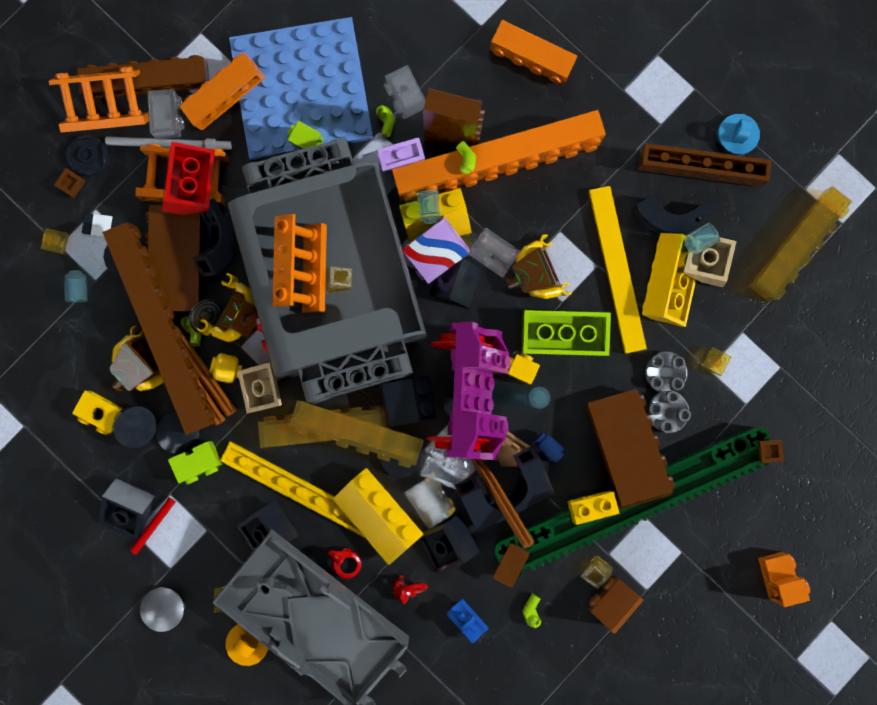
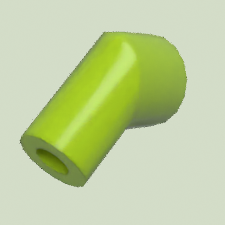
(387, 119)
(469, 158)
(195, 337)
(530, 613)

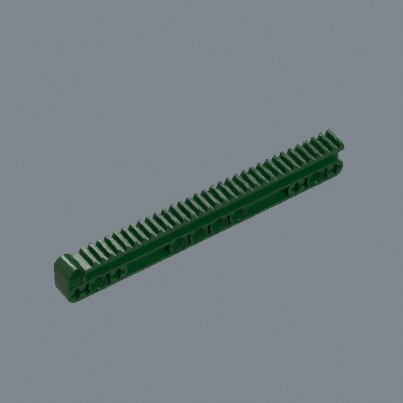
(691, 477)

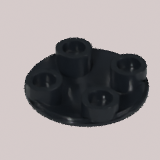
(172, 435)

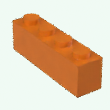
(532, 52)
(222, 91)

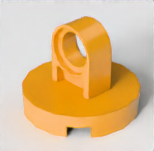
(244, 647)

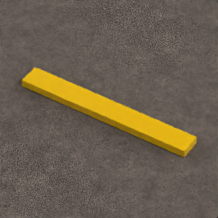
(617, 269)
(286, 483)

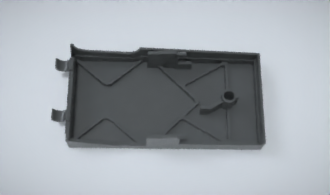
(312, 621)

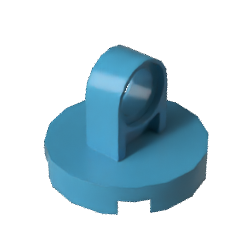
(738, 134)

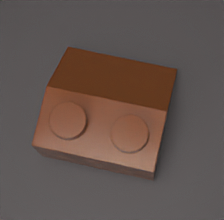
(614, 604)

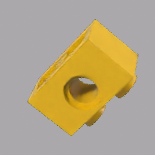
(87, 409)
(593, 507)

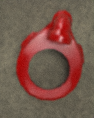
(337, 559)
(404, 592)

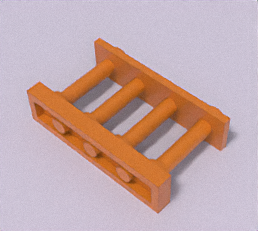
(93, 120)
(151, 193)
(313, 264)

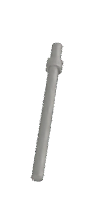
(207, 143)

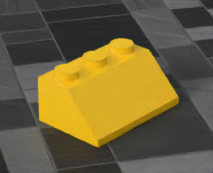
(451, 206)

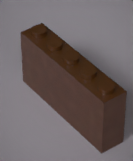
(451, 119)
(171, 246)
(630, 449)

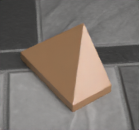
(510, 447)

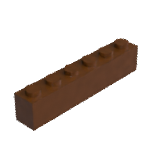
(154, 75)
(704, 165)

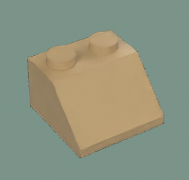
(711, 264)
(259, 388)

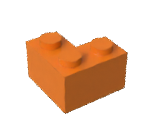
(781, 580)

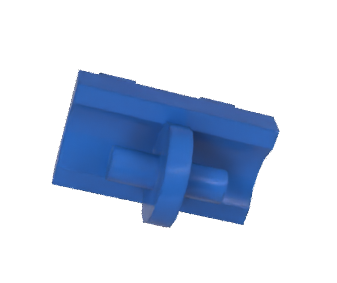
(467, 620)

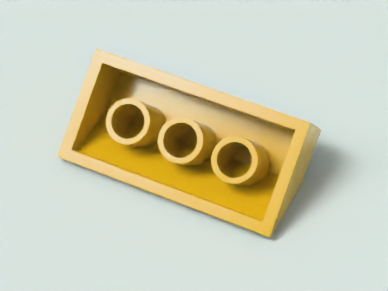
(669, 288)
(377, 516)

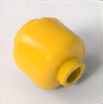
(225, 368)

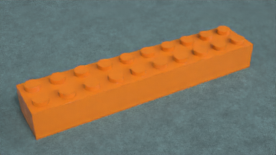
(501, 156)

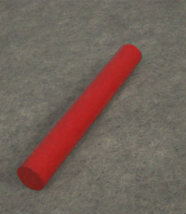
(152, 525)

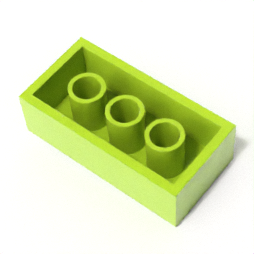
(565, 332)

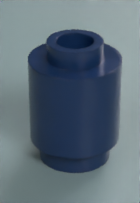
(548, 448)

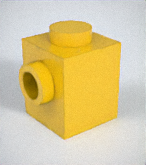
(523, 368)

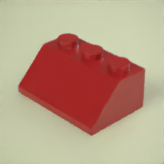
(188, 179)

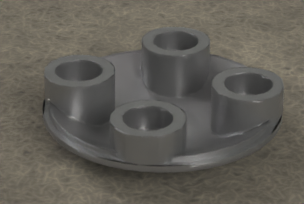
(666, 372)
(669, 411)
(162, 609)

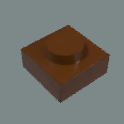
(69, 182)
(770, 451)

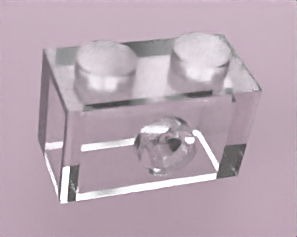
(405, 92)
(165, 114)
(494, 252)
(444, 470)
(430, 502)

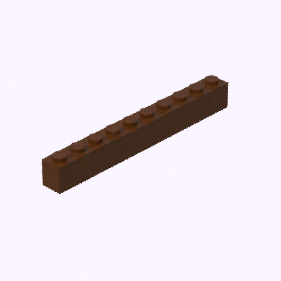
(158, 327)

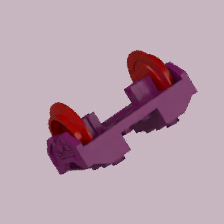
(473, 385)

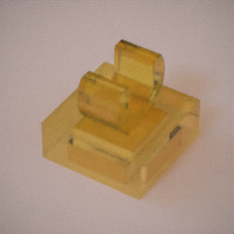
(54, 241)

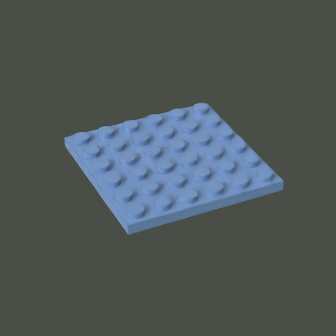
(309, 79)

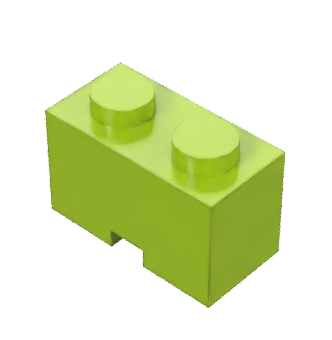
(303, 136)
(189, 466)

